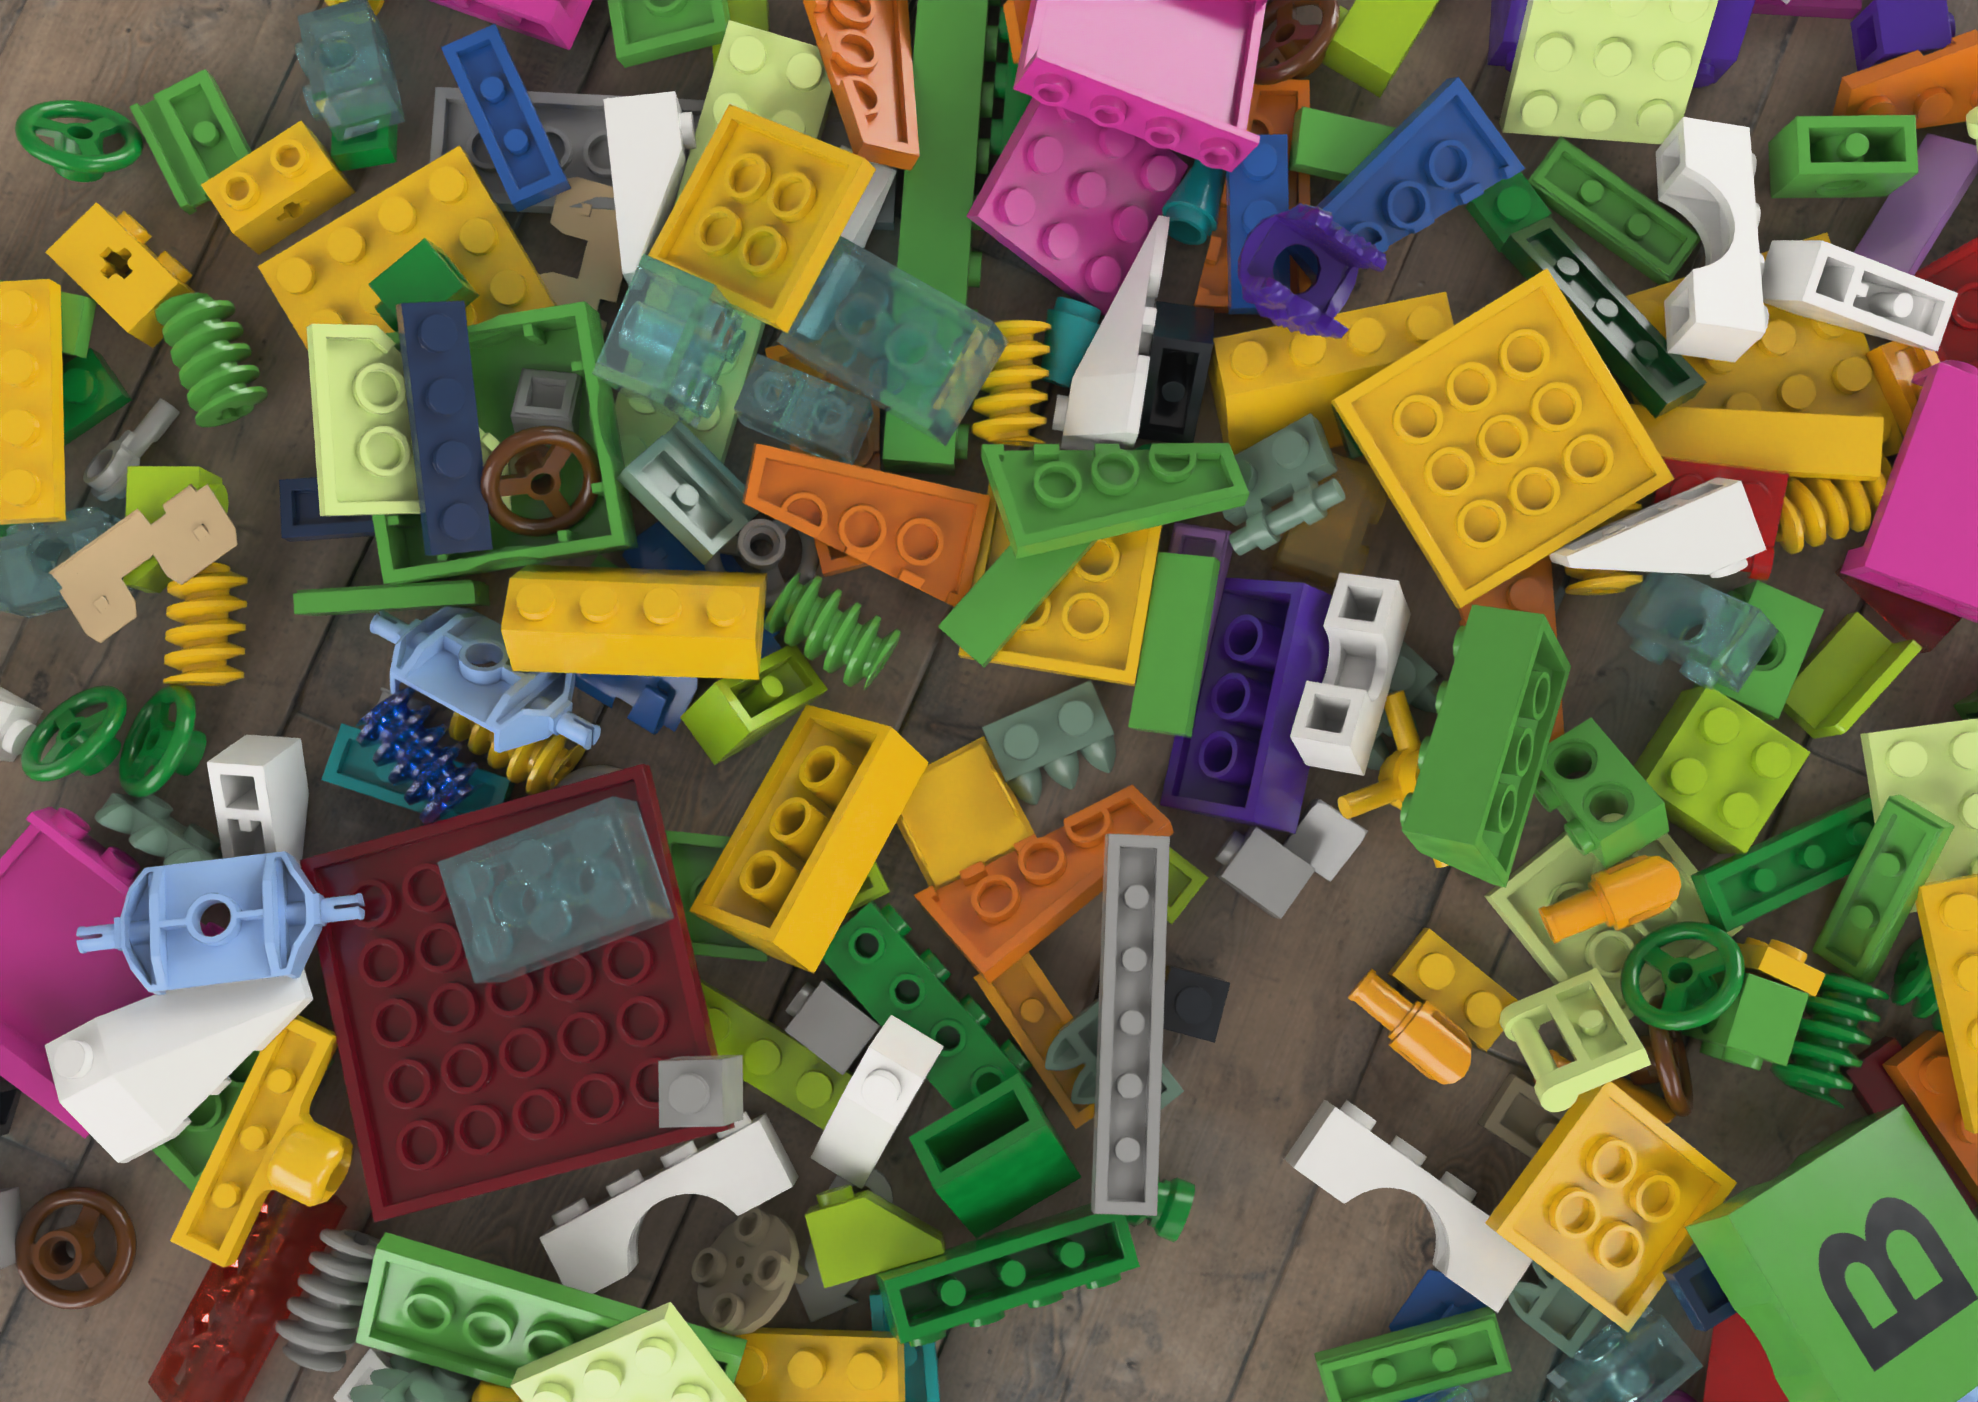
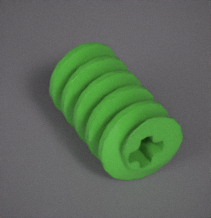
(208, 359)
(831, 631)

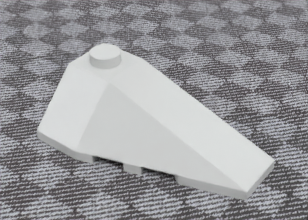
(1113, 374)
(156, 1060)

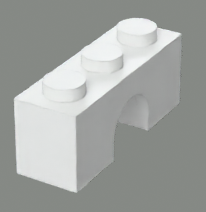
(1365, 637)

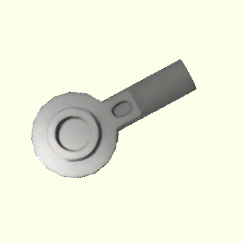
(109, 467)

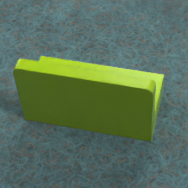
(1845, 676)

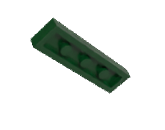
(1614, 325)

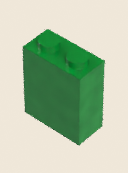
(994, 1157)

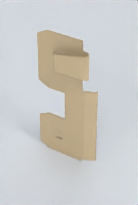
(601, 265)
(182, 541)

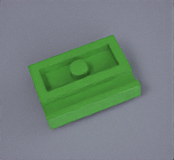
(191, 136)

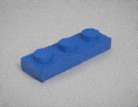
(506, 117)
(1252, 193)

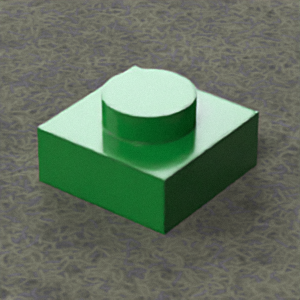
(366, 149)
(1507, 209)

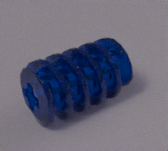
(417, 755)

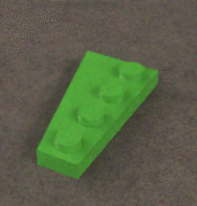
(1084, 496)

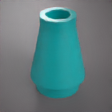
(1195, 204)
(1070, 336)

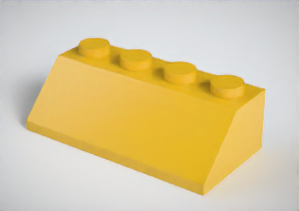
(1280, 376)
(635, 621)
(810, 836)

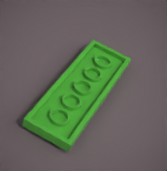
(487, 1316)

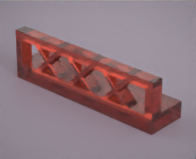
(248, 1305)

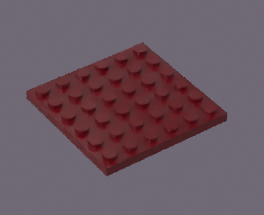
(509, 1078)

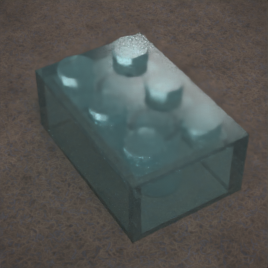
(894, 340)
(671, 342)
(555, 890)

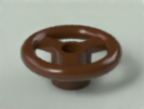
(1295, 46)
(525, 460)
(1668, 1065)
(49, 1257)

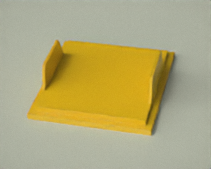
(961, 815)

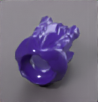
(1338, 261)

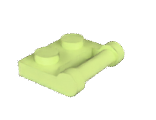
(1590, 1026)

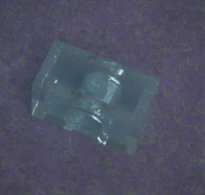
(348, 69)
(804, 411)
(33, 551)
(1724, 649)
(1626, 1365)

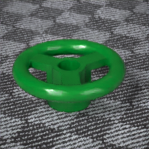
(78, 146)
(82, 742)
(161, 743)
(1690, 989)

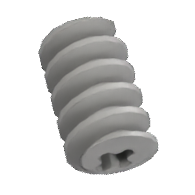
(335, 1302)

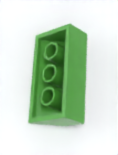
(1487, 742)

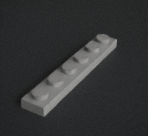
(1130, 1025)

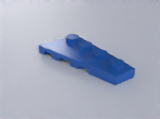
(1419, 172)

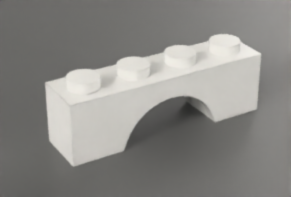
(1709, 179)
(1350, 1160)
(600, 1242)

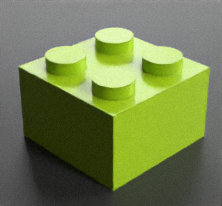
(1719, 769)

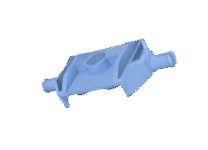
(513, 705)
(269, 932)

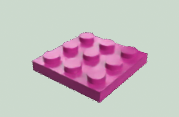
(1076, 199)

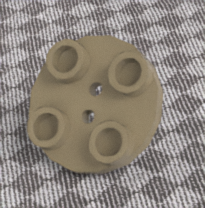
(747, 1272)

